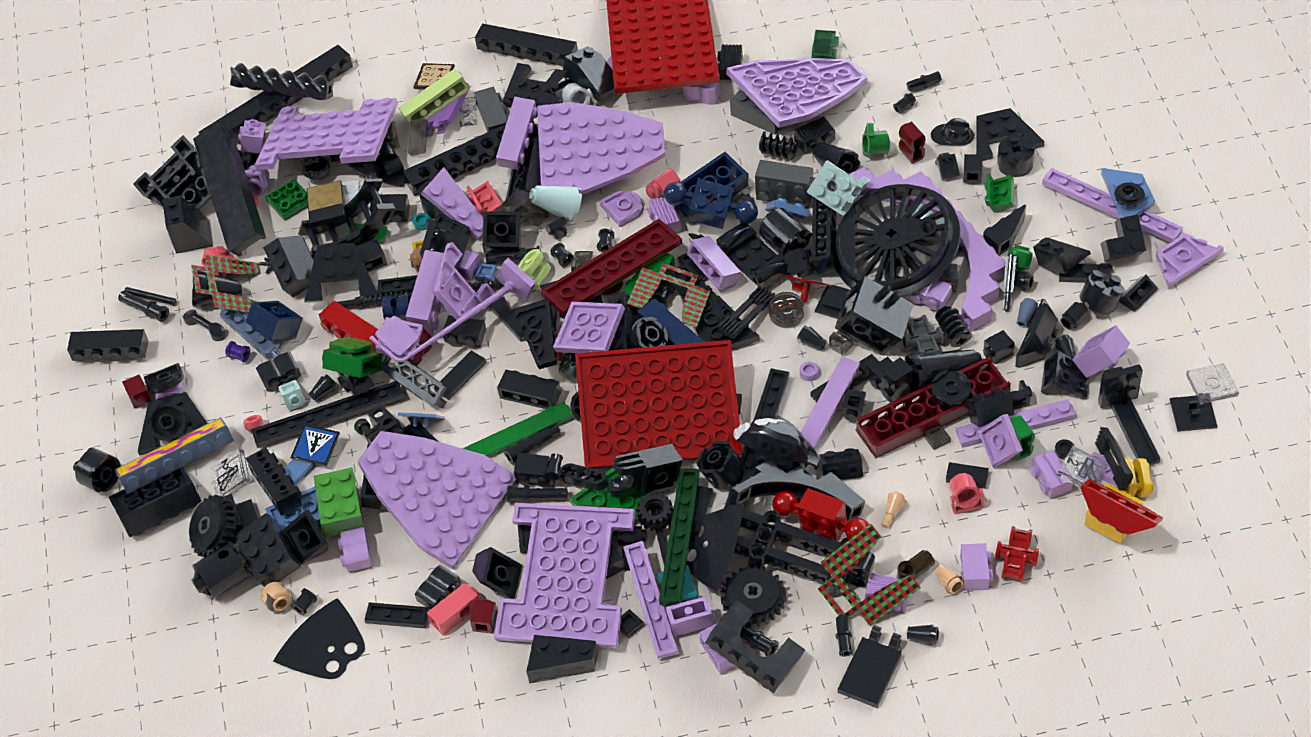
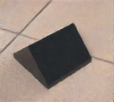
(305, 537)

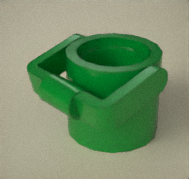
(875, 141)

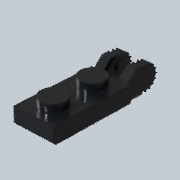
(1081, 272)

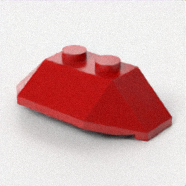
(1117, 510)

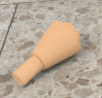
(894, 504)

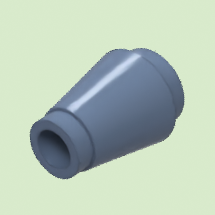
(1026, 312)

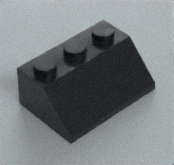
(290, 262)

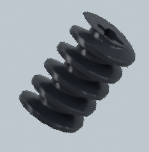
(777, 146)
(953, 326)

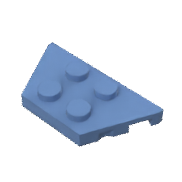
(1116, 177)

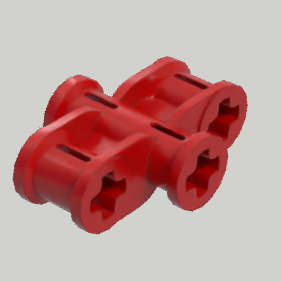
(1017, 554)

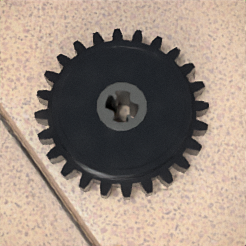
(212, 525)
(756, 591)

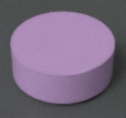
(809, 371)

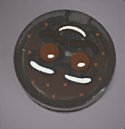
(786, 309)

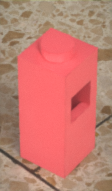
(453, 608)

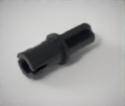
(924, 81)
(843, 635)

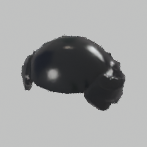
(317, 170)

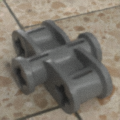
(921, 336)

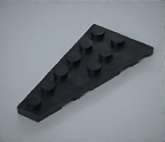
(713, 313)

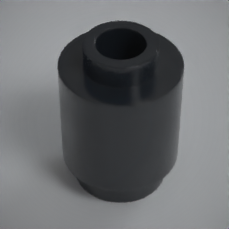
(1074, 315)
(630, 537)

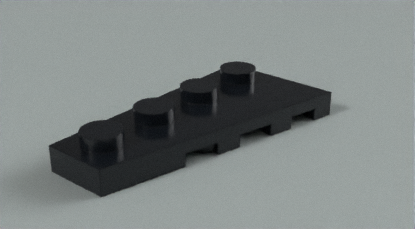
(538, 331)

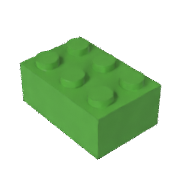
(338, 501)

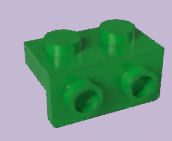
(999, 193)

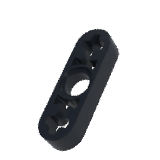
(595, 480)

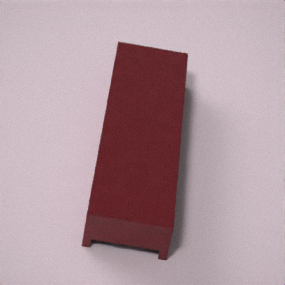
(912, 419)

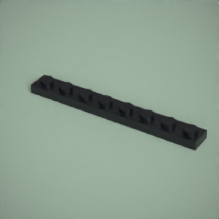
(327, 413)

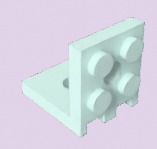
(847, 188)

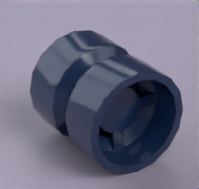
(395, 307)

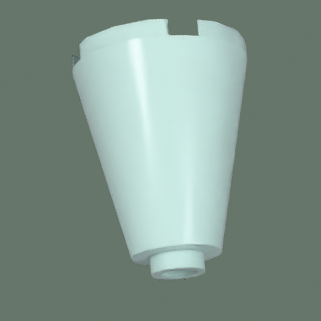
(558, 200)

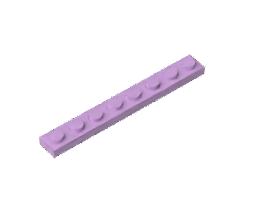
(1102, 201)

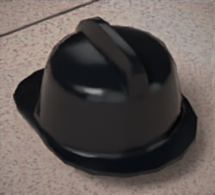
(953, 133)

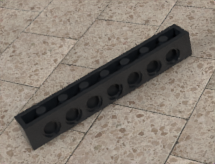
(459, 159)

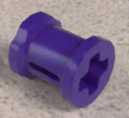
(237, 351)

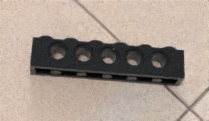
(824, 235)

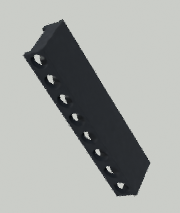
(229, 187)

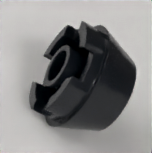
(648, 333)

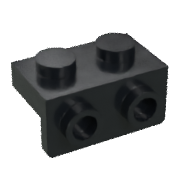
(449, 225)
(354, 384)
(842, 464)

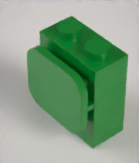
(352, 357)

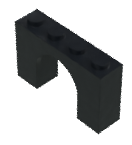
(768, 670)

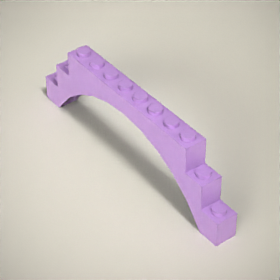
(982, 261)

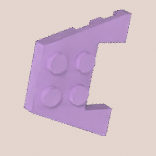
(453, 289)

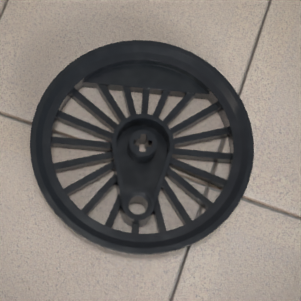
(898, 237)

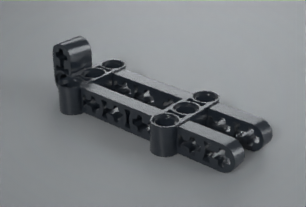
(857, 576)

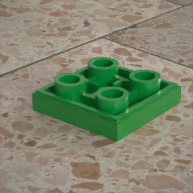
(288, 199)

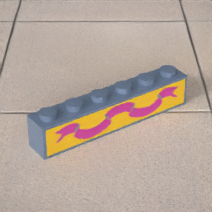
(174, 455)

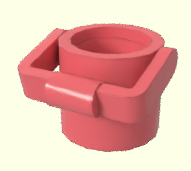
(965, 494)

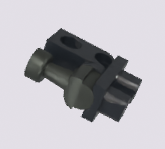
(385, 423)

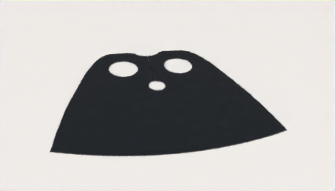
(721, 532)
(308, 645)

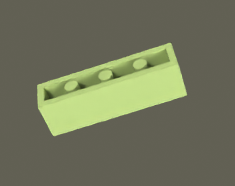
(435, 97)

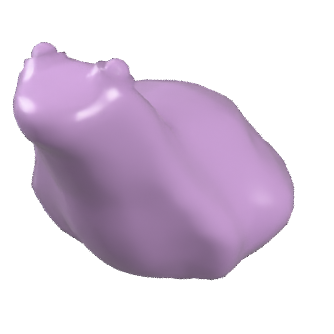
(169, 392)

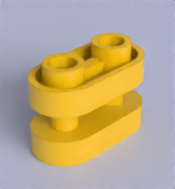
(1141, 482)

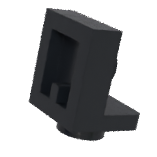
(947, 165)
(1021, 397)

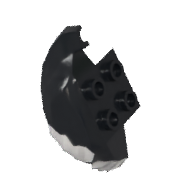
(778, 442)

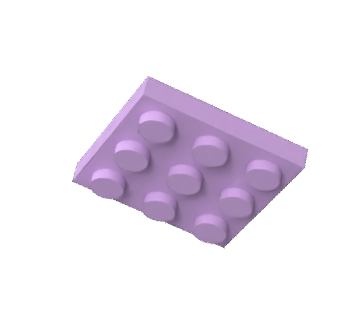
(588, 327)

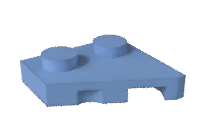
(796, 210)

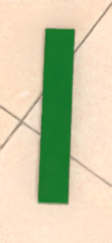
(521, 431)

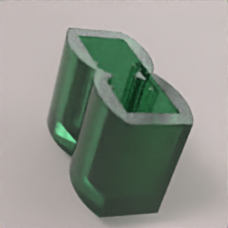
(825, 44)

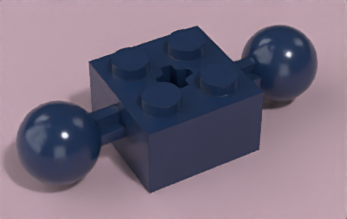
(710, 203)

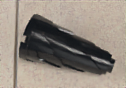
(928, 365)

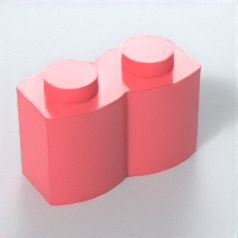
(657, 186)

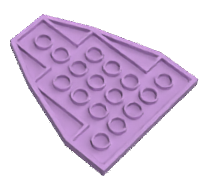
(797, 88)
(594, 145)
(435, 490)

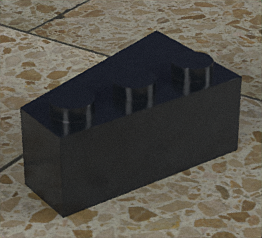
(560, 656)

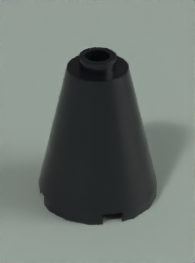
(840, 157)
(223, 284)

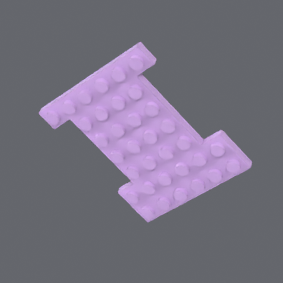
(350, 133)
(565, 575)

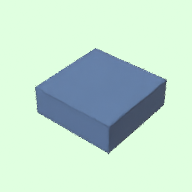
(485, 271)

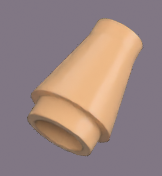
(951, 581)

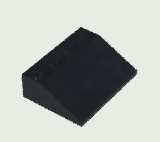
(155, 502)

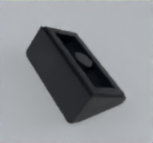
(1138, 293)

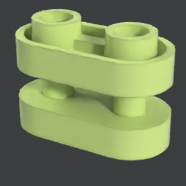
(535, 266)

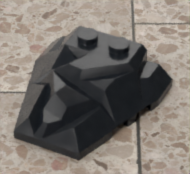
(177, 177)

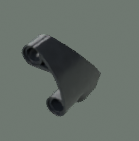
(386, 167)

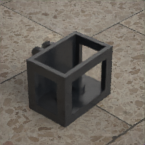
(876, 315)

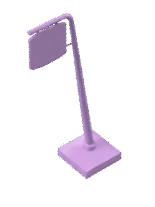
(399, 336)

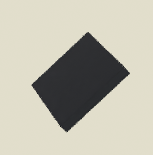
(831, 301)

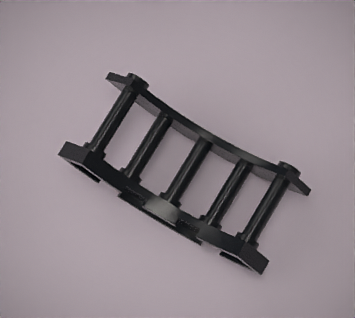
(368, 231)

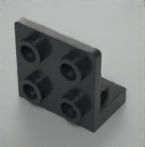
(437, 241)
(1063, 373)

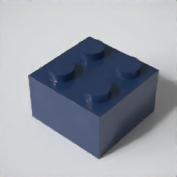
(274, 320)

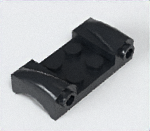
(752, 255)

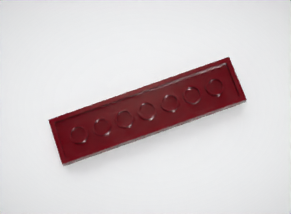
(612, 266)

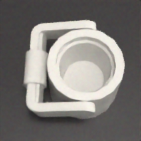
(577, 94)

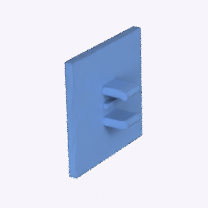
(415, 416)

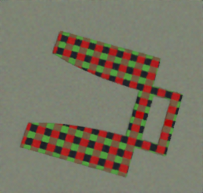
(230, 266)
(649, 281)
(844, 560)

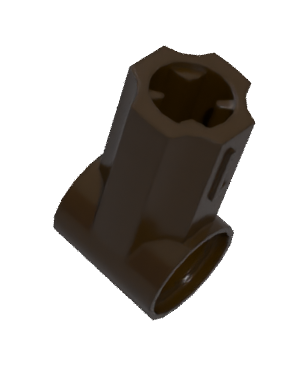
(916, 565)

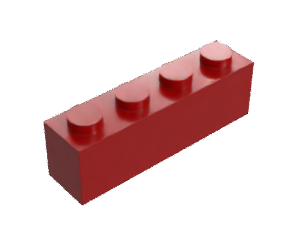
(346, 323)

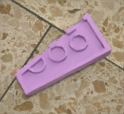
(451, 200)

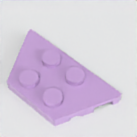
(1184, 257)

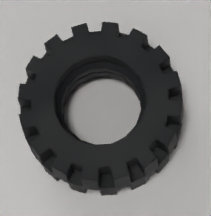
(654, 501)

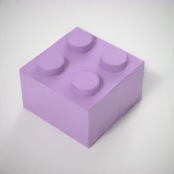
(1101, 352)

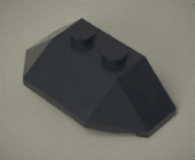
(1039, 336)

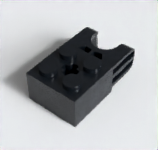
(646, 471)

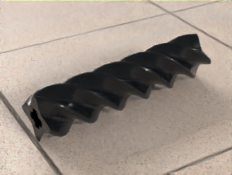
(284, 83)

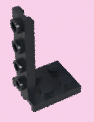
(1118, 391)

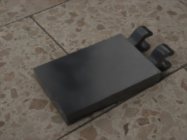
(871, 668)

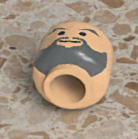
(275, 597)

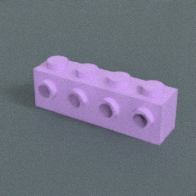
(516, 133)

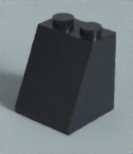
(185, 225)

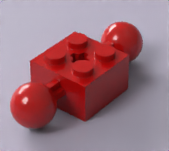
(819, 514)

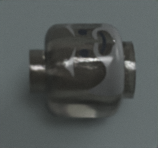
(567, 369)

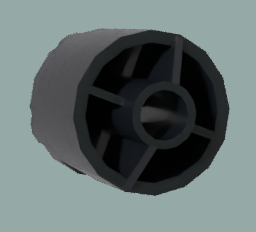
(784, 231)
(220, 571)

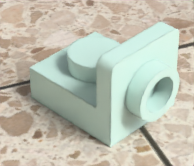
(292, 395)

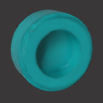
(419, 221)

